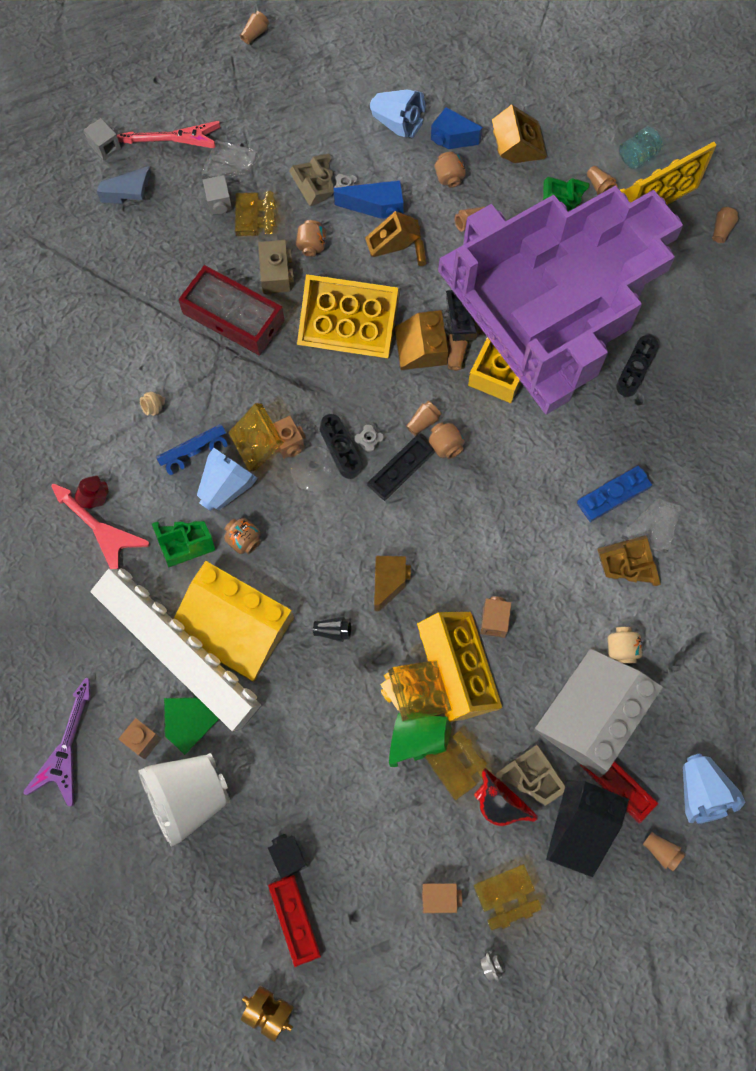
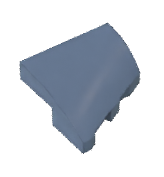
(125, 186)

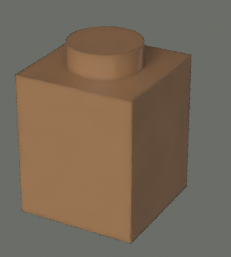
(495, 617)
(139, 738)
(441, 898)

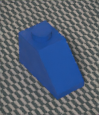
(455, 130)

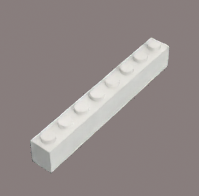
(176, 649)

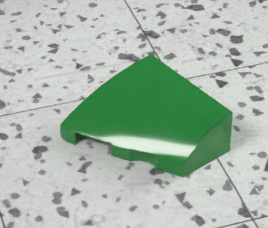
(566, 192)
(183, 541)
(419, 738)

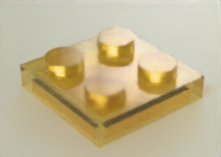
(255, 437)
(419, 690)

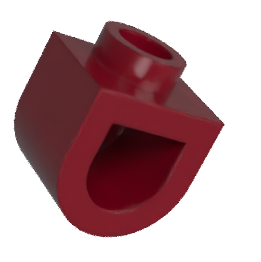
(91, 492)

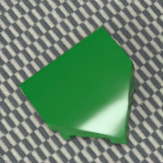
(186, 721)

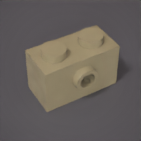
(274, 266)

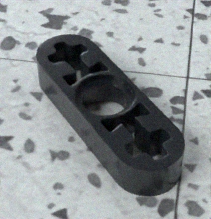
(637, 375)
(340, 436)

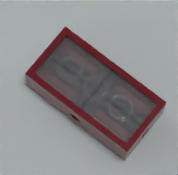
(231, 310)

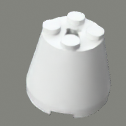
(184, 794)

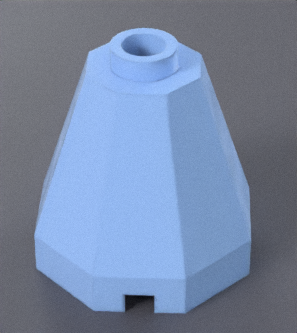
(399, 111)
(222, 481)
(708, 791)

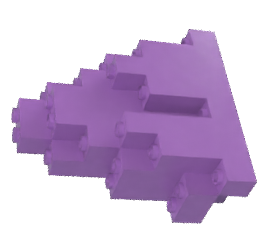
(560, 282)

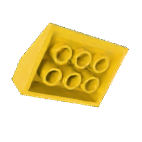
(676, 179)
(348, 316)
(233, 620)

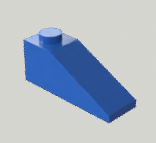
(371, 199)

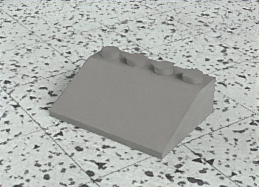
(598, 711)

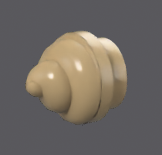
(152, 403)

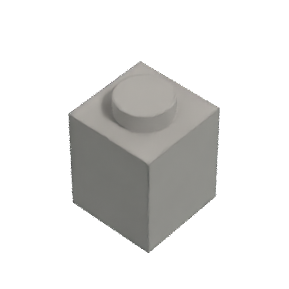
(102, 139)
(217, 195)

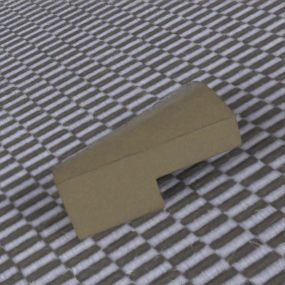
(314, 179)

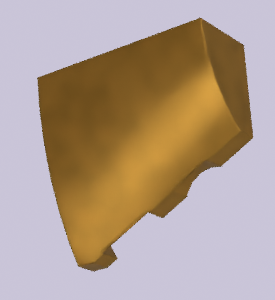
(630, 561)

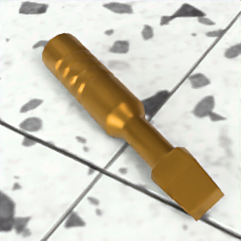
(419, 246)

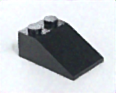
(585, 826)

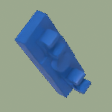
(191, 447)
(614, 493)

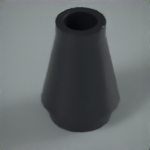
(335, 629)

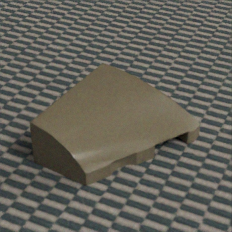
(534, 775)

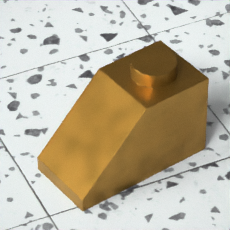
(392, 235)
(389, 579)

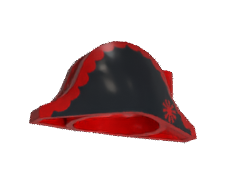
(500, 803)

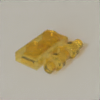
(247, 213)
(451, 770)
(505, 888)

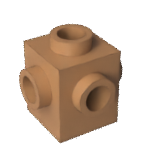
(291, 436)

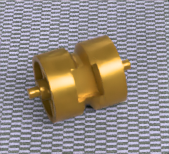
(267, 1013)

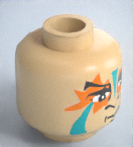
(625, 645)

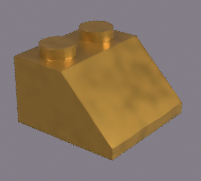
(518, 136)
(422, 341)

